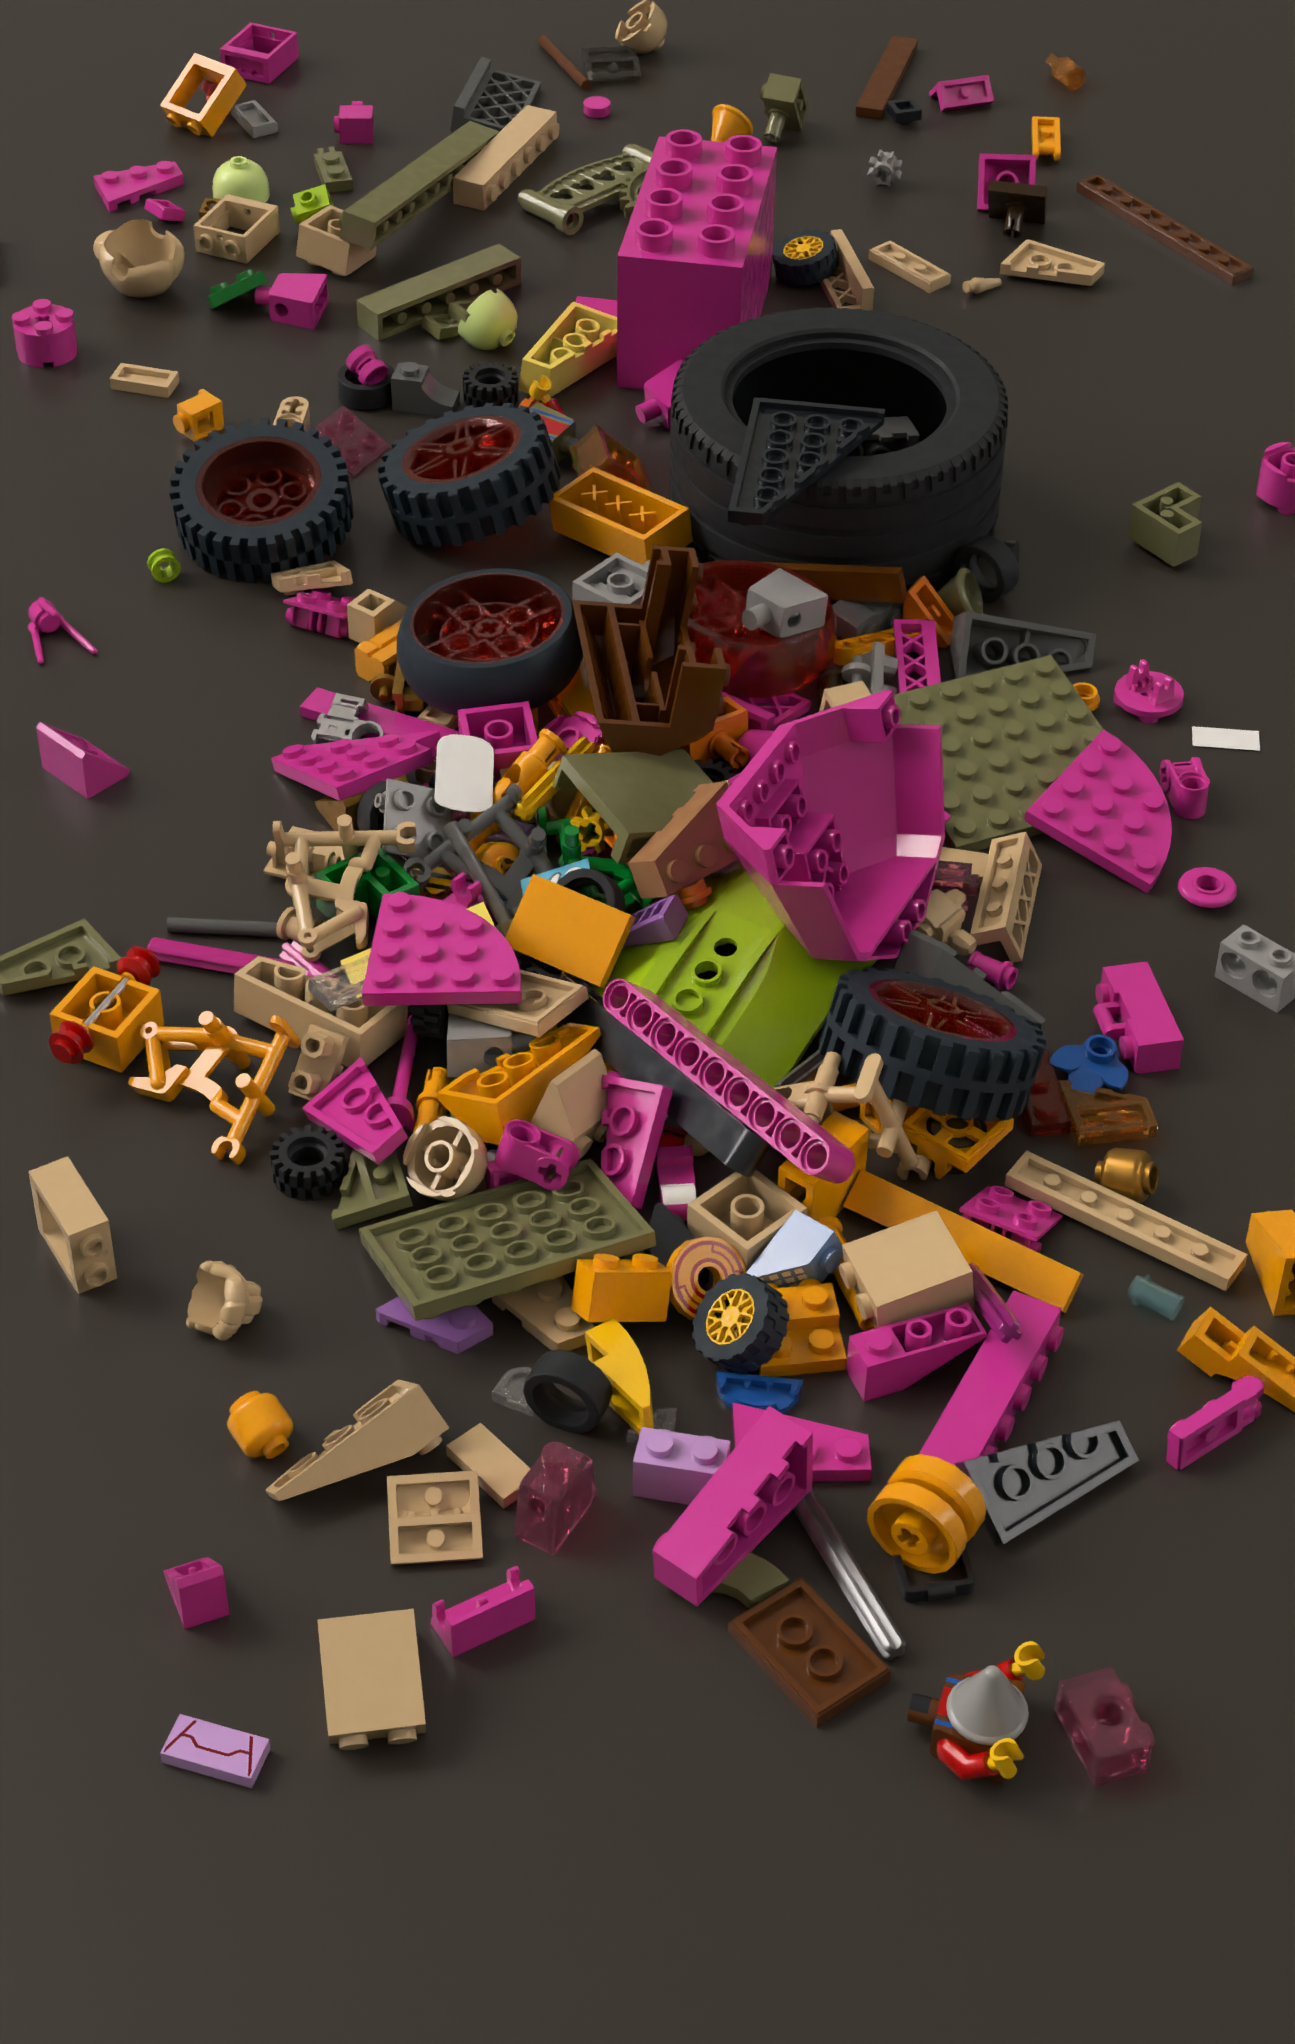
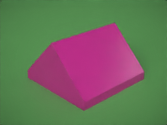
(77, 761)

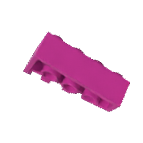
(736, 1507)

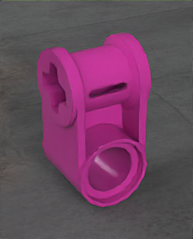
(1185, 787)
(533, 1152)

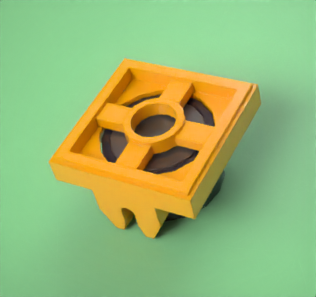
(951, 1142)

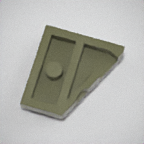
(371, 1190)

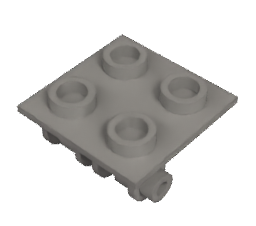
(415, 804)

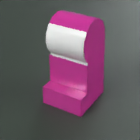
(675, 1178)

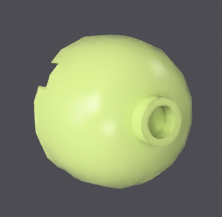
(241, 179)
(490, 321)

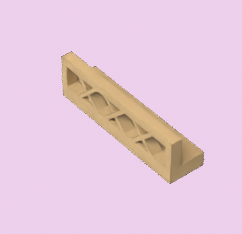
(850, 278)
(1007, 894)

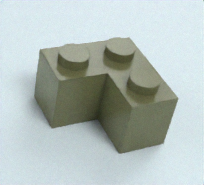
(1168, 523)

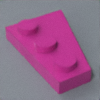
(634, 1130)
(836, 1451)

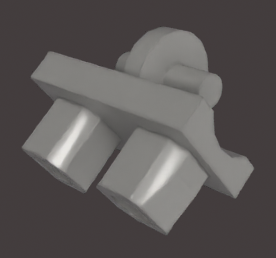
(872, 669)

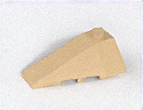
(386, 1430)

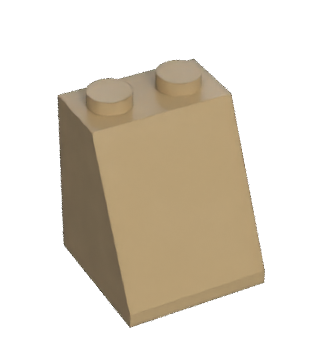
(907, 1271)
(371, 1678)

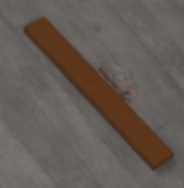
(1165, 229)

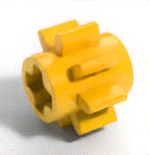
(588, 839)

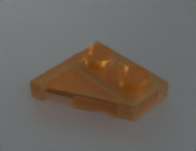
(1107, 1115)

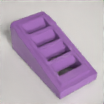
(657, 922)

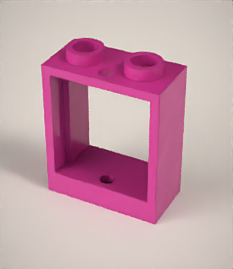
(259, 54)

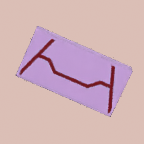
(215, 1751)

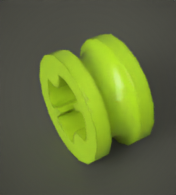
(157, 558)

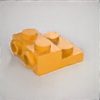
(813, 1332)

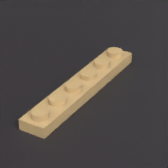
(1126, 1220)

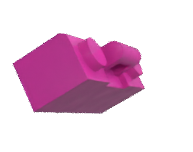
(1141, 1015)

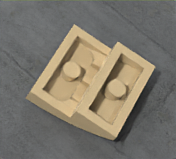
(434, 1517)

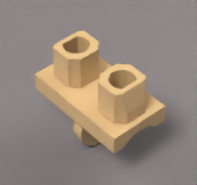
(318, 1061)

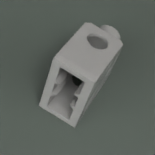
(784, 605)
(477, 1045)

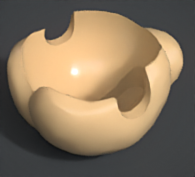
(139, 258)

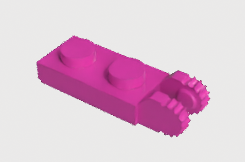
(1214, 1422)

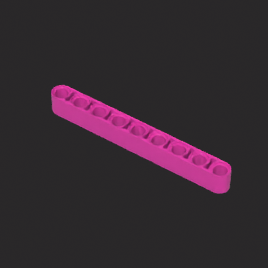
(729, 1082)

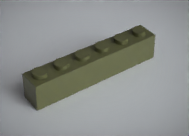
(429, 293)

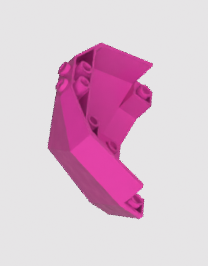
(843, 826)

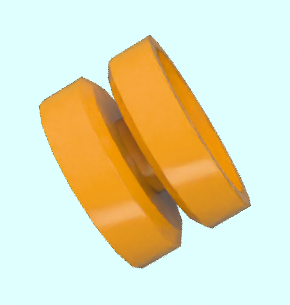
(926, 1513)

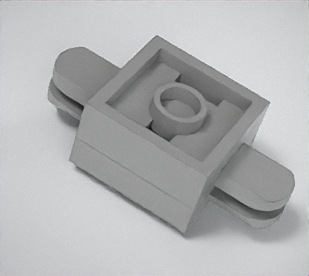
(613, 581)

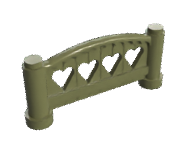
(568, 213)

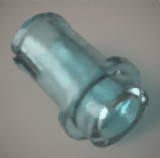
(1155, 1297)

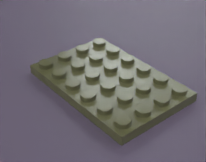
(503, 1240)

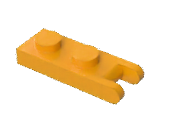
(1046, 137)

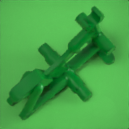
(571, 853)

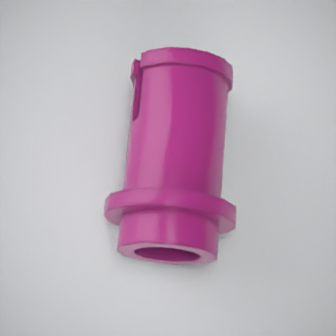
(998, 973)

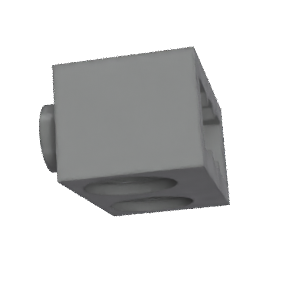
(1257, 968)

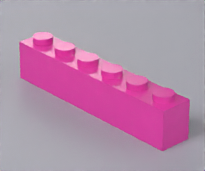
(997, 1384)

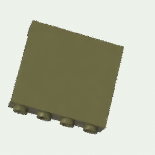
(632, 791)

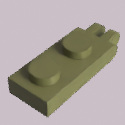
(333, 170)

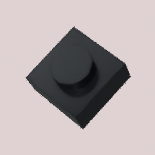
(904, 110)

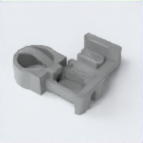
(344, 721)

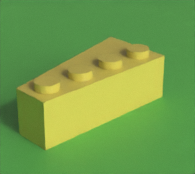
(570, 348)

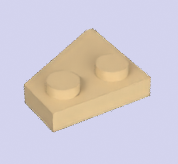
(311, 577)

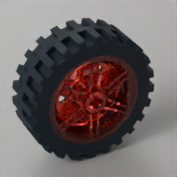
(469, 474)
(936, 1043)

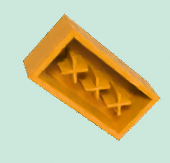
(618, 516)

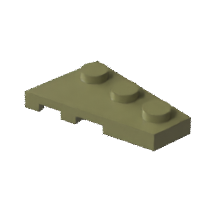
(56, 959)

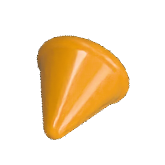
(729, 122)

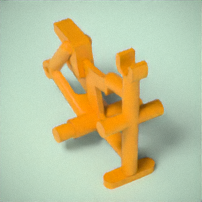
(215, 1042)

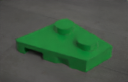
(246, 281)

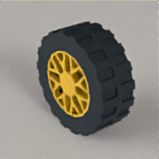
(805, 257)
(740, 1323)

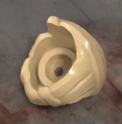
(222, 1300)

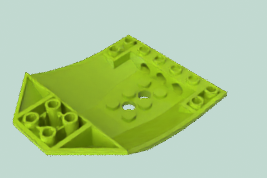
(765, 995)

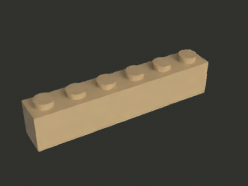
(505, 157)

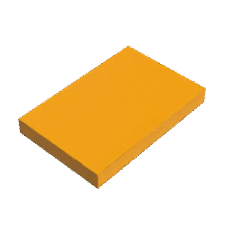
(569, 931)

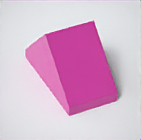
(198, 1591)

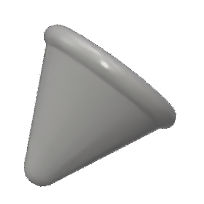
(987, 1707)

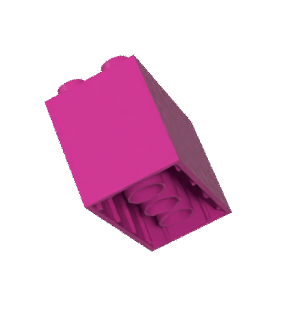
(693, 249)

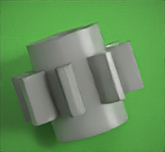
(884, 168)

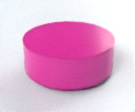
(596, 107)

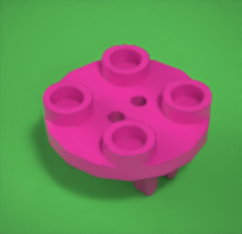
(1148, 693)

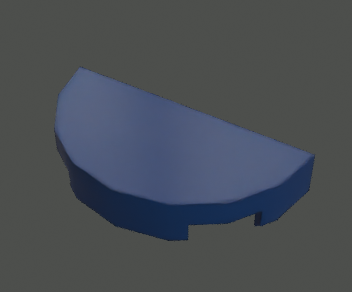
(758, 1391)

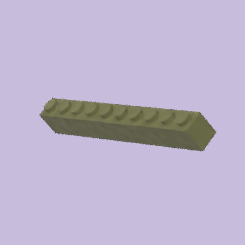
(412, 188)

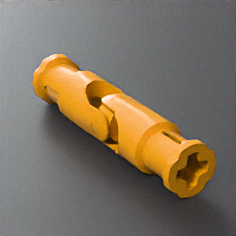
(525, 773)

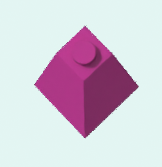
(1003, 168)

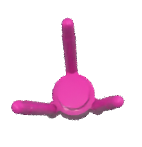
(48, 619)

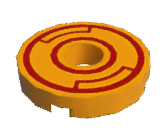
(687, 1263)

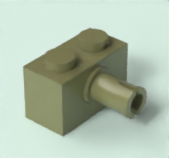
(784, 105)

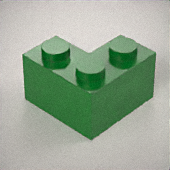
(383, 878)

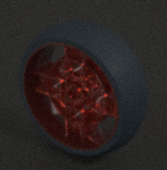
(489, 641)

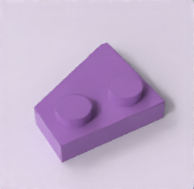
(451, 1330)

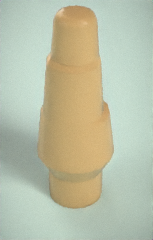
(980, 284)

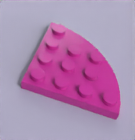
(1109, 812)
(437, 956)

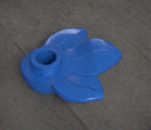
(1092, 1064)

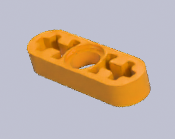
(862, 644)

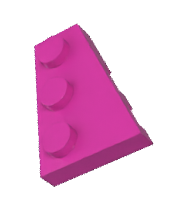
(130, 184)
(358, 1113)

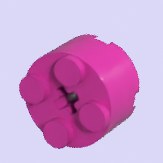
(45, 334)
(1277, 477)

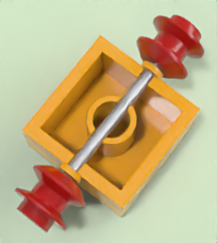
(106, 1011)

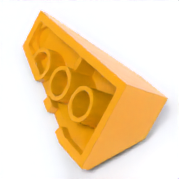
(517, 1082)

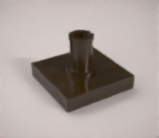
(1017, 204)

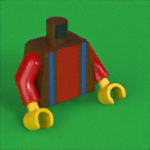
(961, 1755)

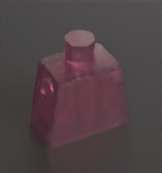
(564, 1485)

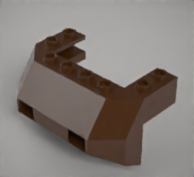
(645, 668)

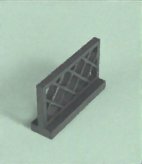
(477, 92)

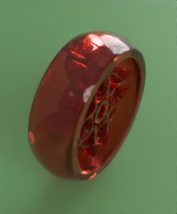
(757, 660)

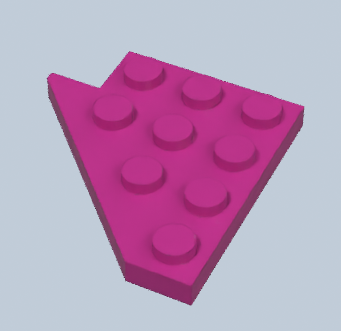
(356, 765)

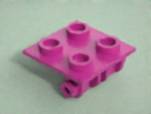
(319, 612)
(999, 1208)

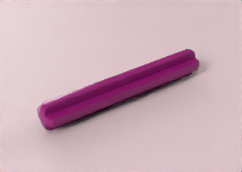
(994, 1308)

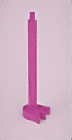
(398, 1101)

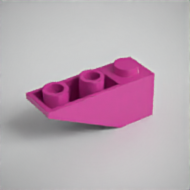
(906, 1351)

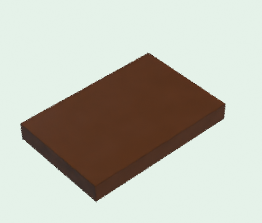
(809, 1651)

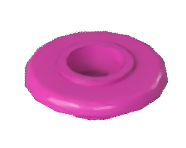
(1194, 882)

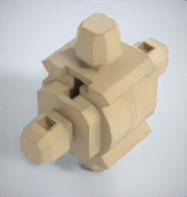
(944, 921)

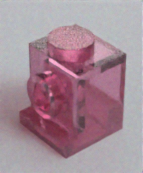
(956, 876)

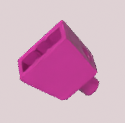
(295, 298)
(658, 396)

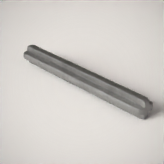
(850, 1577)

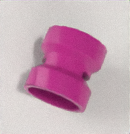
(366, 365)

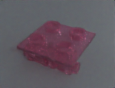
(354, 439)

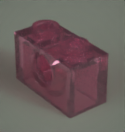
(1105, 1751)

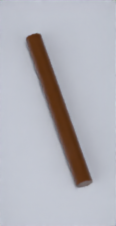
(564, 62)

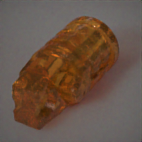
(1066, 71)

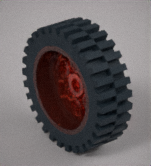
(261, 499)

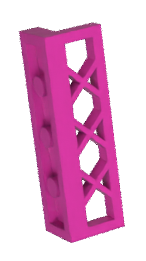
(925, 645)

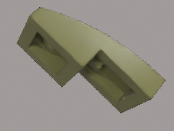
(446, 325)

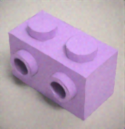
(675, 1464)

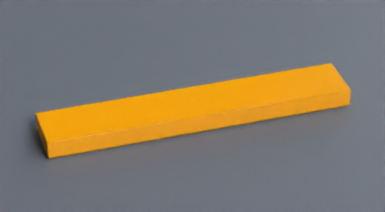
(990, 1251)

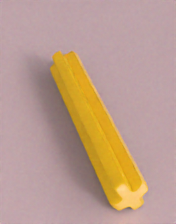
(543, 789)

